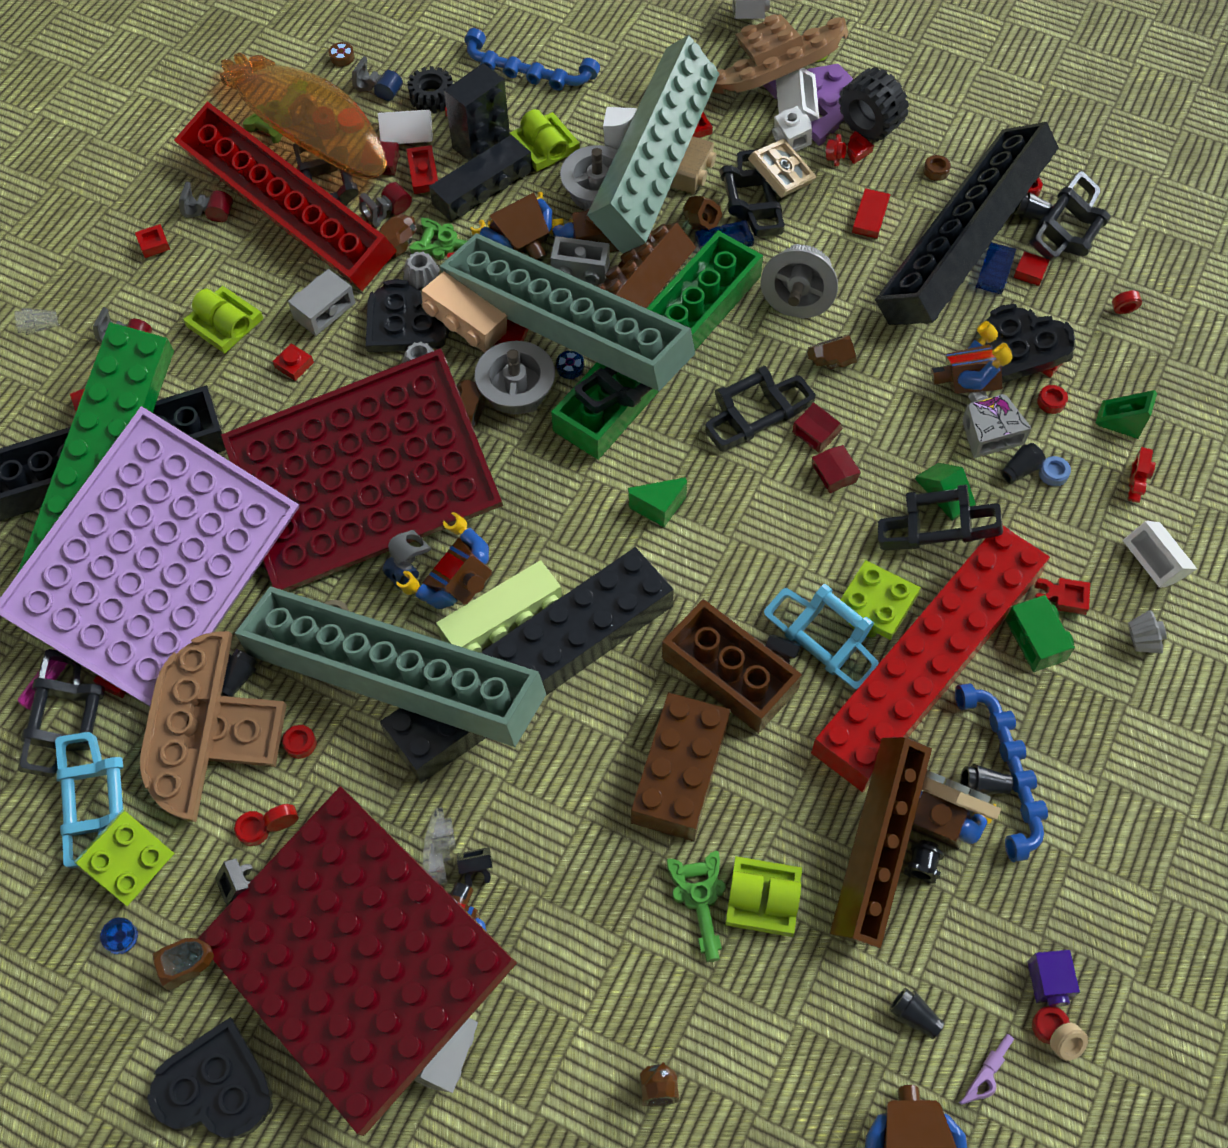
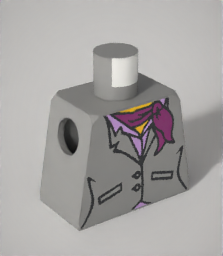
(993, 424)

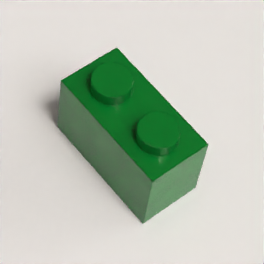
(1040, 633)

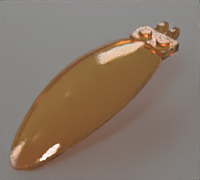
(308, 113)

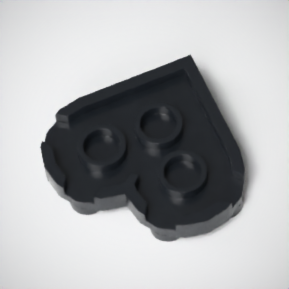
(399, 320)
(1034, 341)
(212, 1085)

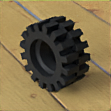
(429, 80)

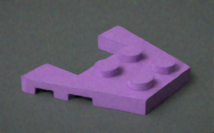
(829, 83)

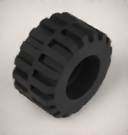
(873, 104)

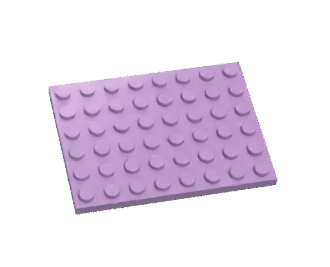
(146, 555)

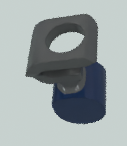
(385, 85)
(402, 557)

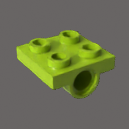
(545, 138)
(221, 317)
(881, 598)
(124, 857)
(764, 896)

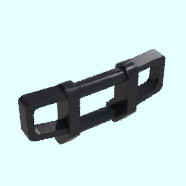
(318, 167)
(739, 178)
(1081, 209)
(617, 393)
(773, 394)
(912, 521)
(77, 692)

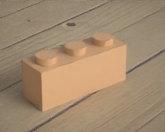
(464, 311)

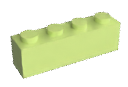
(501, 609)

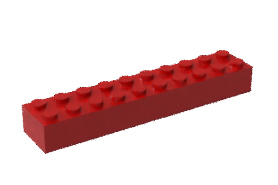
(286, 196)
(930, 655)

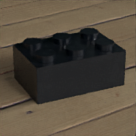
(477, 111)

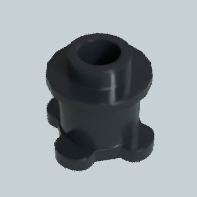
(924, 861)

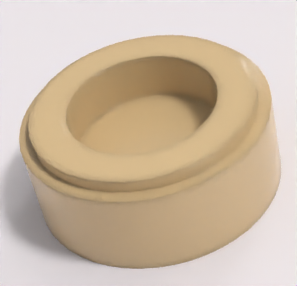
(1069, 1041)

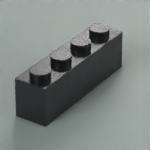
(481, 178)

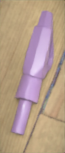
(986, 1074)

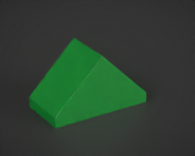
(1127, 413)
(945, 477)
(658, 500)

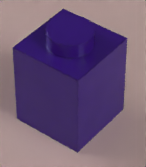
(1053, 977)

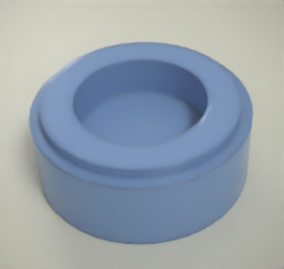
(1055, 471)

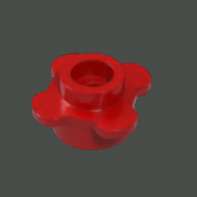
(835, 150)

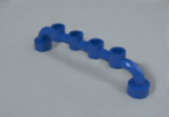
(476, 38)
(1032, 812)

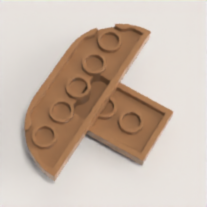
(777, 51)
(198, 725)

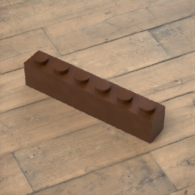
(881, 841)

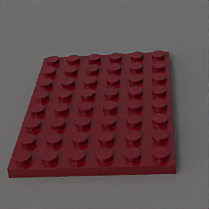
(366, 468)
(355, 958)

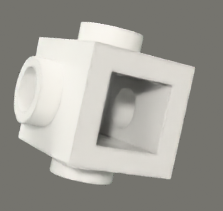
(793, 127)

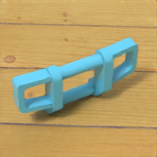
(812, 609)
(67, 775)

